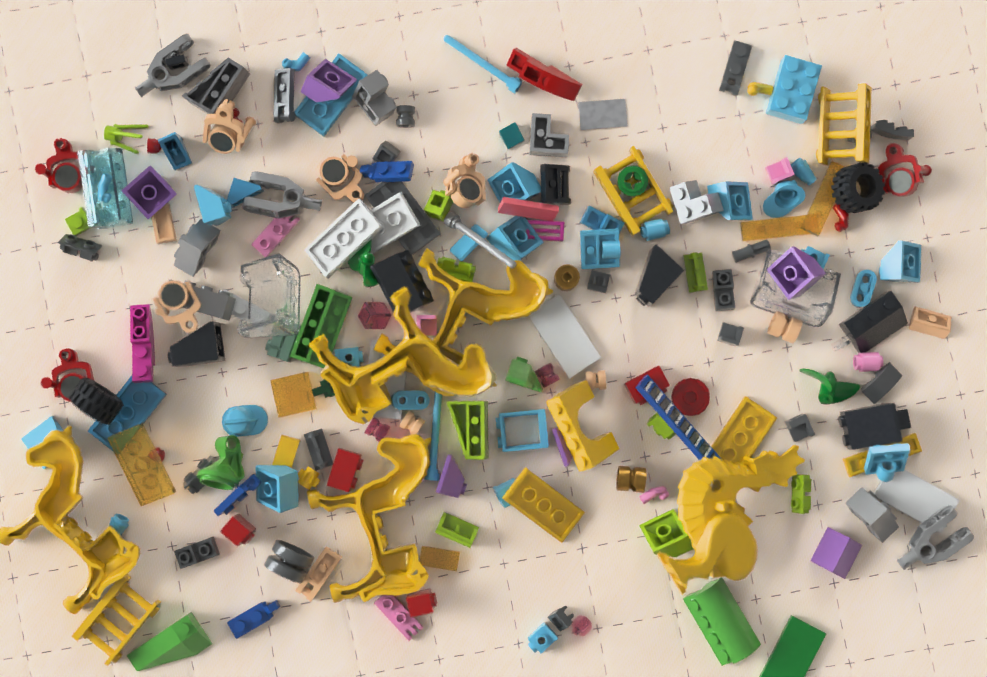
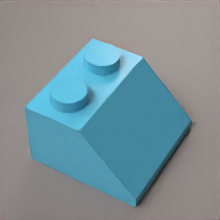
(512, 238)
(278, 487)

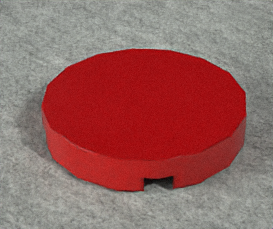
(690, 396)

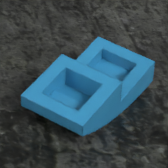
(598, 220)

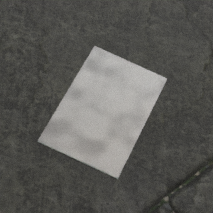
(602, 114)

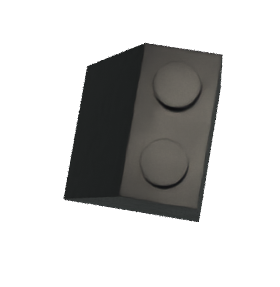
(656, 276)
(199, 347)
(870, 426)

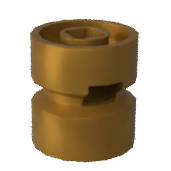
(566, 277)
(631, 479)

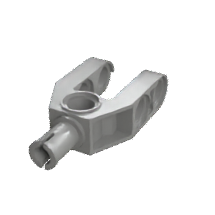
(158, 65)
(276, 209)
(942, 550)

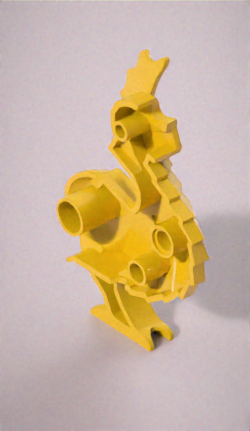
(716, 521)

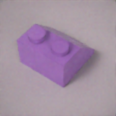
(795, 272)

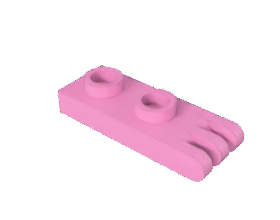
(274, 234)
(398, 615)

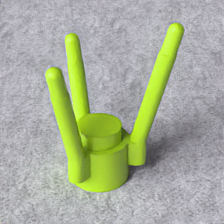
(115, 134)

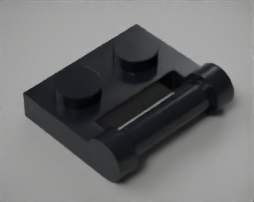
(554, 184)

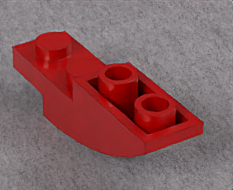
(542, 76)

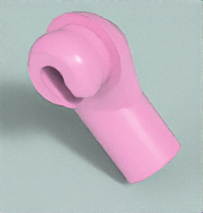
(653, 492)

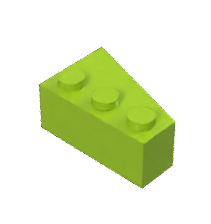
(472, 427)

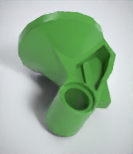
(226, 471)

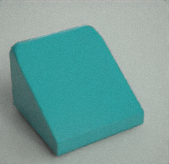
(511, 135)

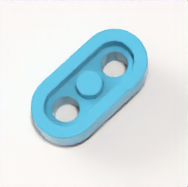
(864, 289)
(411, 400)

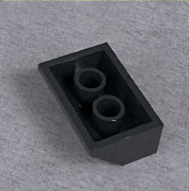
(402, 272)
(874, 322)

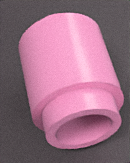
(867, 361)

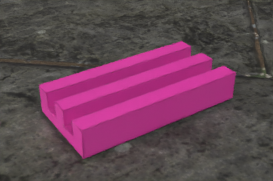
(549, 223)

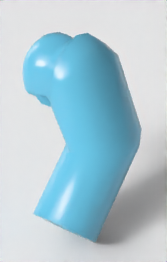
(296, 64)
(103, 187)

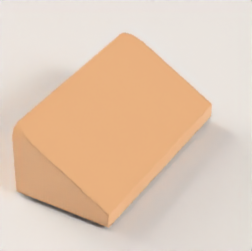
(930, 322)

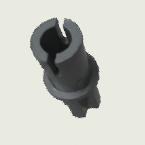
(751, 250)

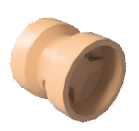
(601, 379)
(411, 423)

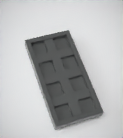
(421, 235)

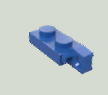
(388, 171)
(238, 494)
(252, 618)

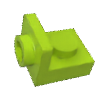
(78, 222)

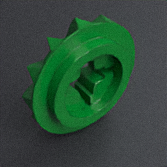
(638, 174)

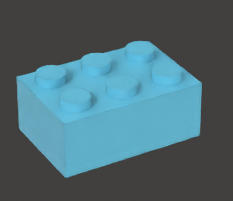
(793, 89)

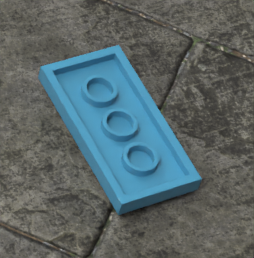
(139, 403)

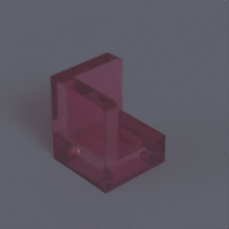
(374, 315)

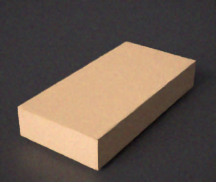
(163, 225)

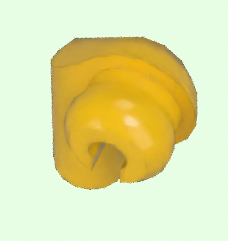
(755, 87)

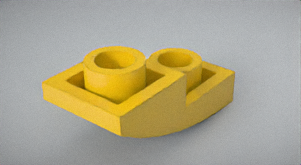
(286, 451)

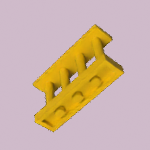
(861, 133)
(623, 208)
(110, 601)

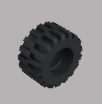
(870, 186)
(96, 401)

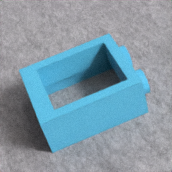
(500, 424)

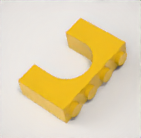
(565, 411)

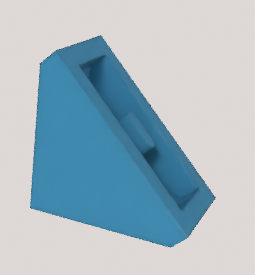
(175, 150)
(242, 189)

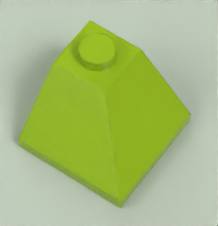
(666, 535)

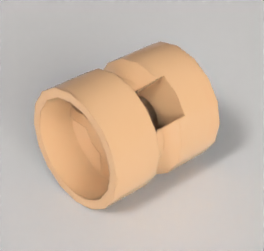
(786, 327)

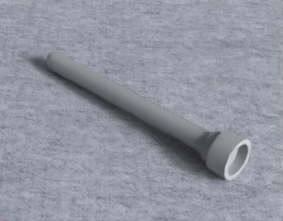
(453, 220)

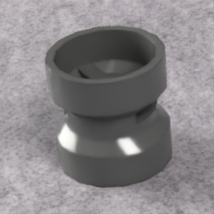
(405, 116)

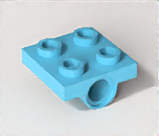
(600, 248)
(886, 457)

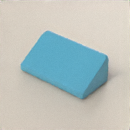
(466, 245)

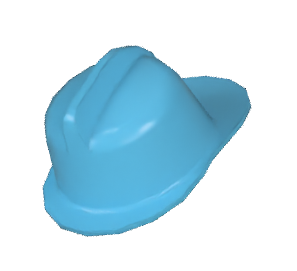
(783, 199)
(244, 420)

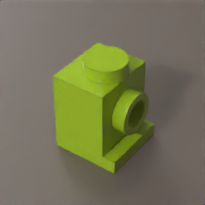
(435, 200)
(660, 427)

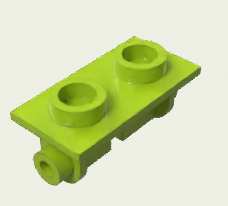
(463, 271)
(695, 272)
(801, 503)

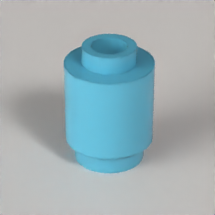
(655, 229)

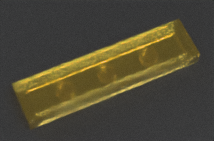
(822, 202)
(772, 228)

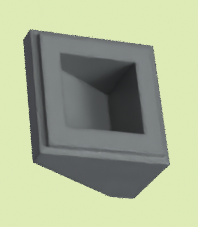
(386, 153)

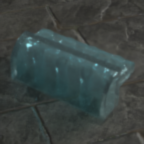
(92, 166)

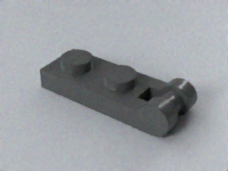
(735, 67)
(284, 95)

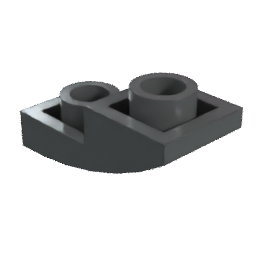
(888, 130)
(723, 290)
(884, 381)
(197, 552)

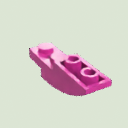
(142, 343)

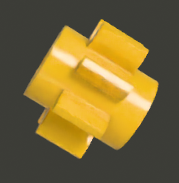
(308, 478)

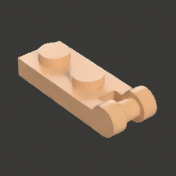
(319, 573)

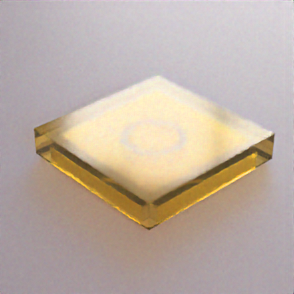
(293, 394)

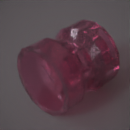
(544, 371)
(381, 431)

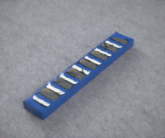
(675, 419)

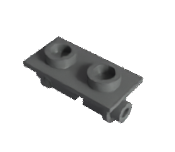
(72, 244)
(318, 449)
(191, 478)

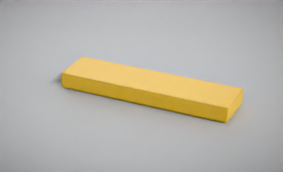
(855, 463)

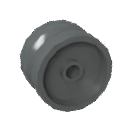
(289, 561)

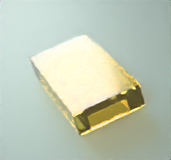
(439, 558)

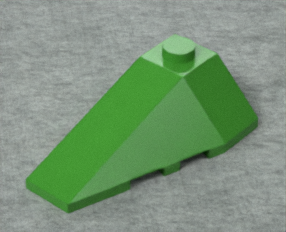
(523, 375)
(174, 643)

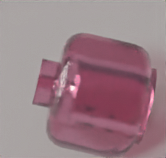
(581, 625)

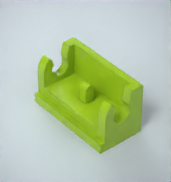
(457, 529)

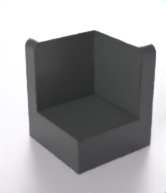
(730, 334)
(799, 427)

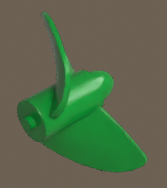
(362, 262)
(831, 390)

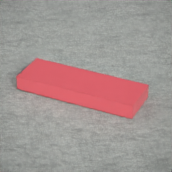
(528, 209)

